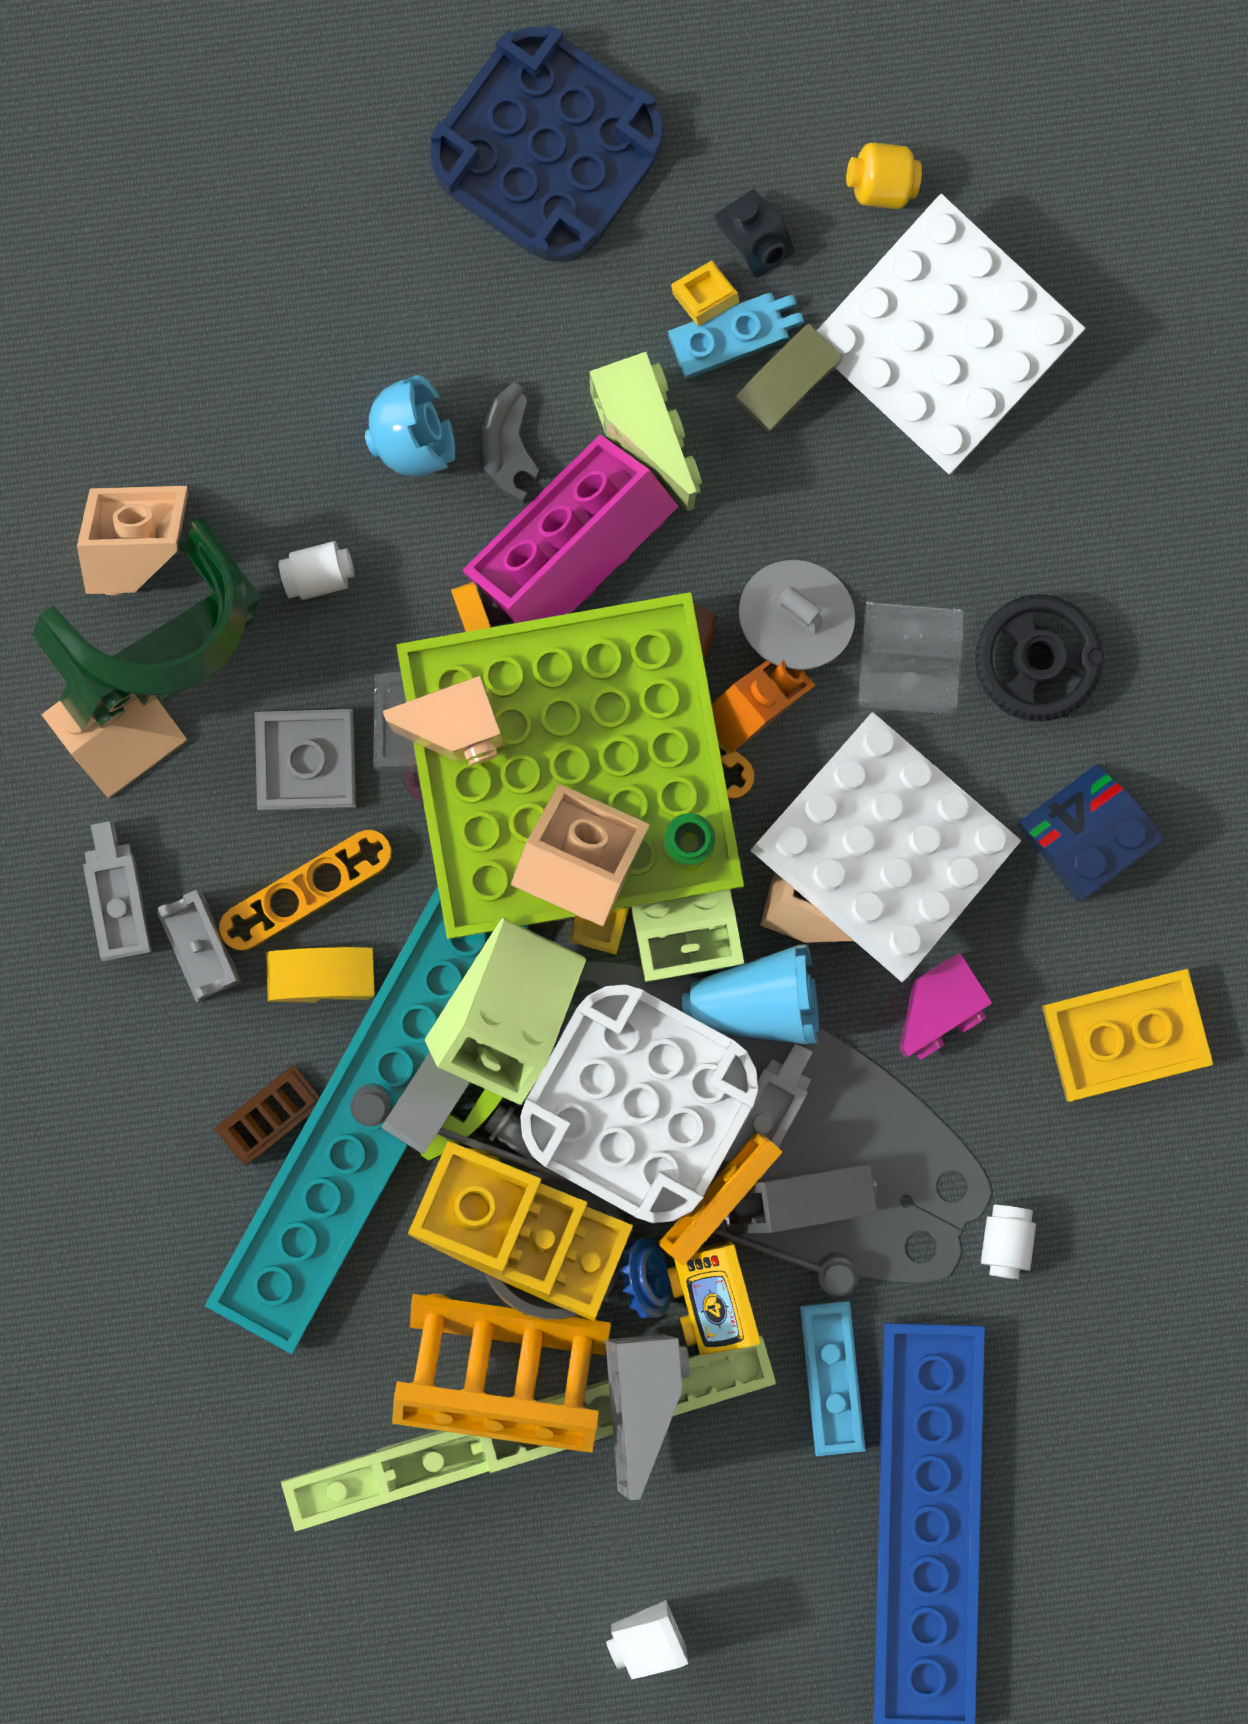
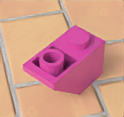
(939, 1002)

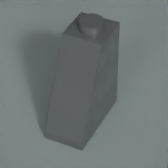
(805, 1200)

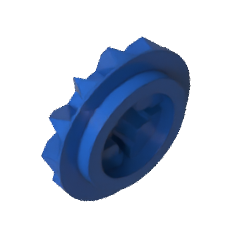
(646, 1278)

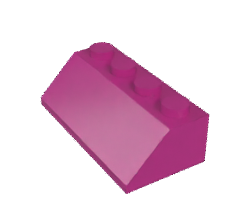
(572, 535)

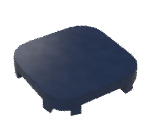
(546, 144)

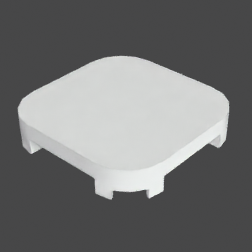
(639, 1103)

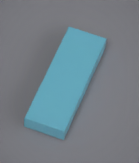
(832, 1378)

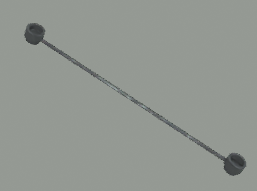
(835, 1271)

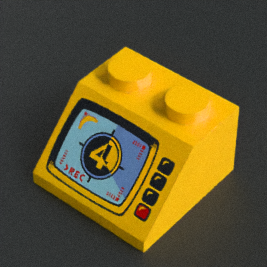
(715, 1300)

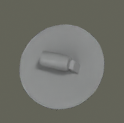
(796, 614)

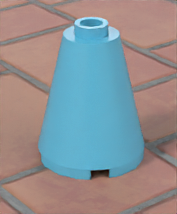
(760, 999)

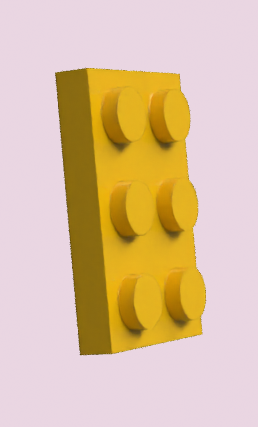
(1127, 1035)

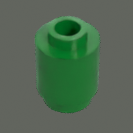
(692, 824)

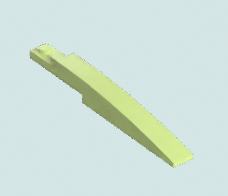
(451, 1457)

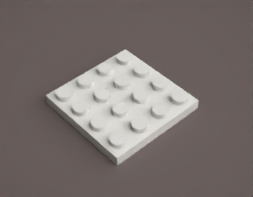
(947, 334)
(886, 846)

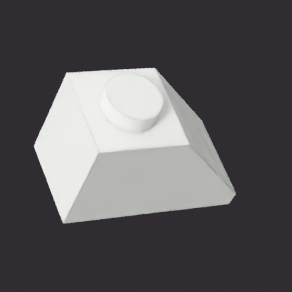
(648, 1642)

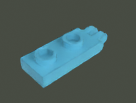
(733, 334)

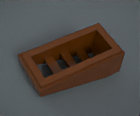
(237, 1143)

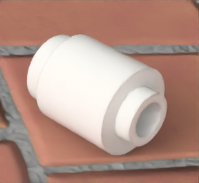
(316, 571)
(1008, 1241)

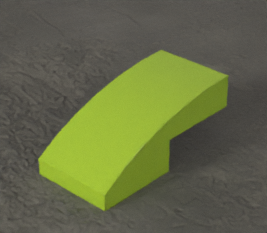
(481, 1111)

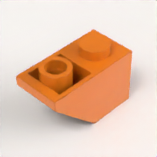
(757, 702)

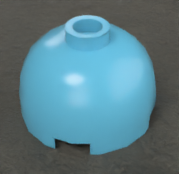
(408, 430)

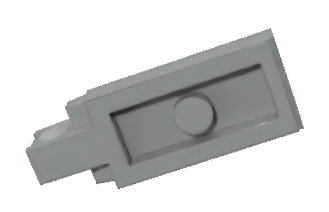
(115, 896)
(777, 1100)

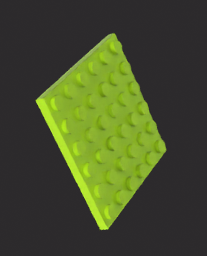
(583, 702)

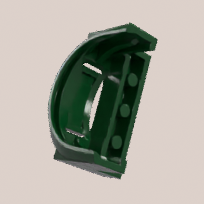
(166, 659)

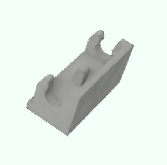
(198, 945)

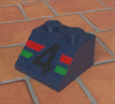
(1090, 832)

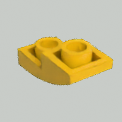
(320, 974)

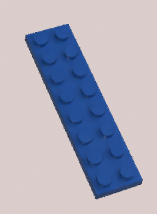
(929, 1524)

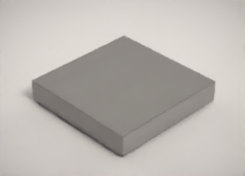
(305, 760)

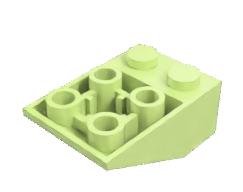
(635, 419)
(687, 936)
(507, 1012)

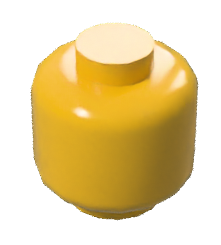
(884, 175)

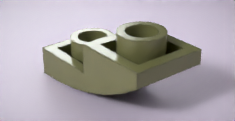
(788, 378)

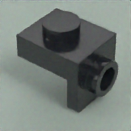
(756, 232)

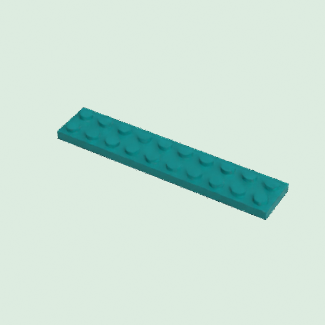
(336, 1162)

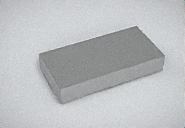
(425, 1105)

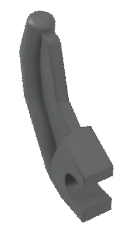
(501, 443)

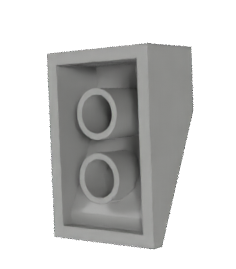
(644, 1393)

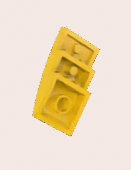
(520, 1230)

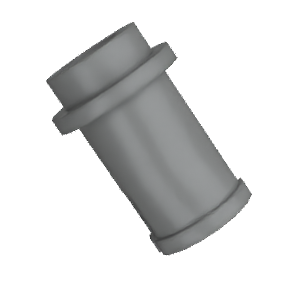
(507, 1129)

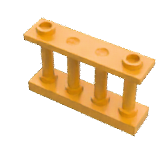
(491, 1416)

